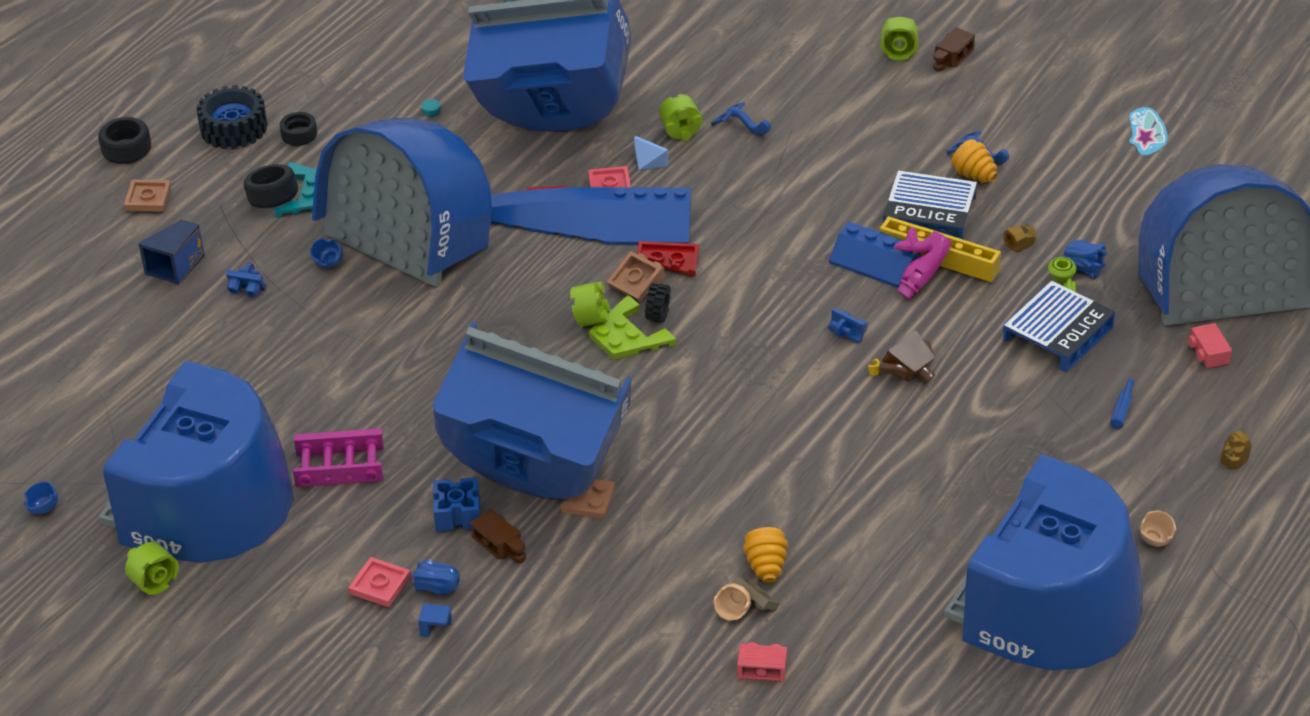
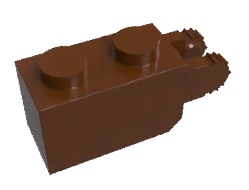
(953, 49)
(498, 536)

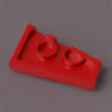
(672, 256)

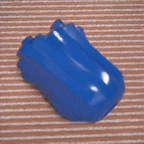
(1086, 256)
(435, 577)

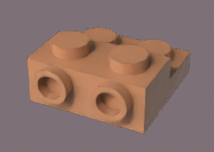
(636, 275)

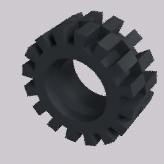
(657, 302)

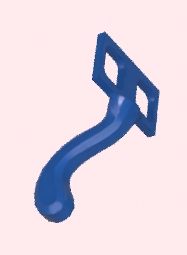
(735, 111)
(999, 158)

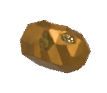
(1020, 237)
(1236, 450)

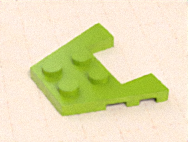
(622, 338)

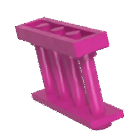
(338, 442)

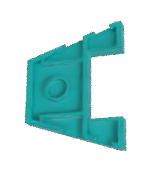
(306, 195)

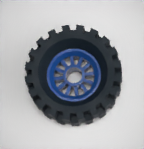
(232, 117)

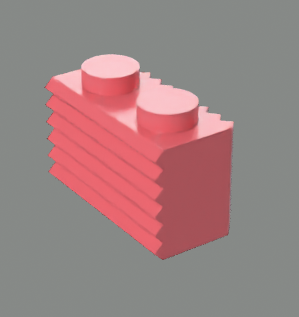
(1210, 345)
(762, 662)

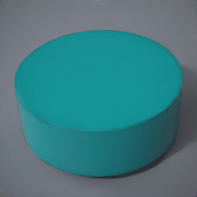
(431, 107)

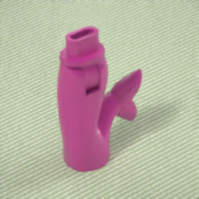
(923, 268)

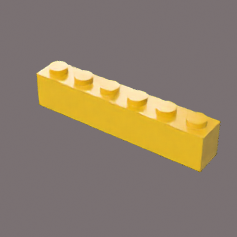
(962, 255)

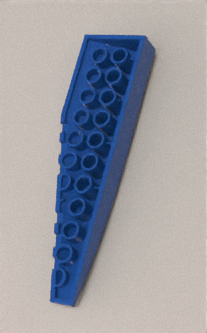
(599, 213)

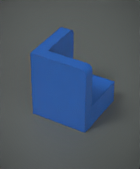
(433, 615)

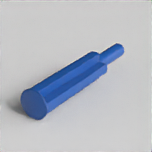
(1122, 406)

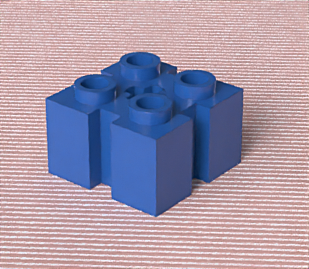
(455, 503)

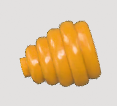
(974, 162)
(766, 552)

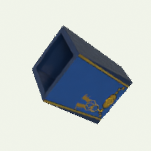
(172, 251)

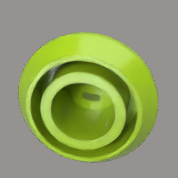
(1061, 269)

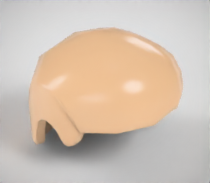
(1157, 528)
(732, 602)

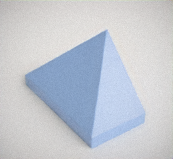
(649, 154)

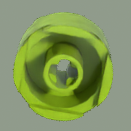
(899, 38)
(680, 117)
(589, 304)
(151, 567)

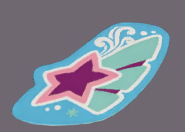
(1148, 130)

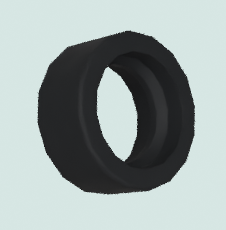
(295, 120)

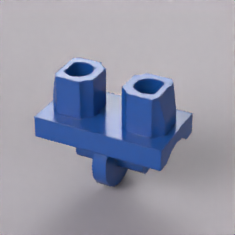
(245, 277)
(845, 325)

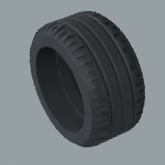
(125, 151)
(270, 186)

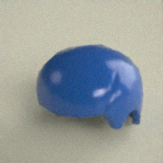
(326, 253)
(41, 498)

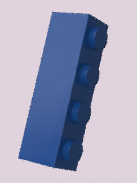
(871, 254)

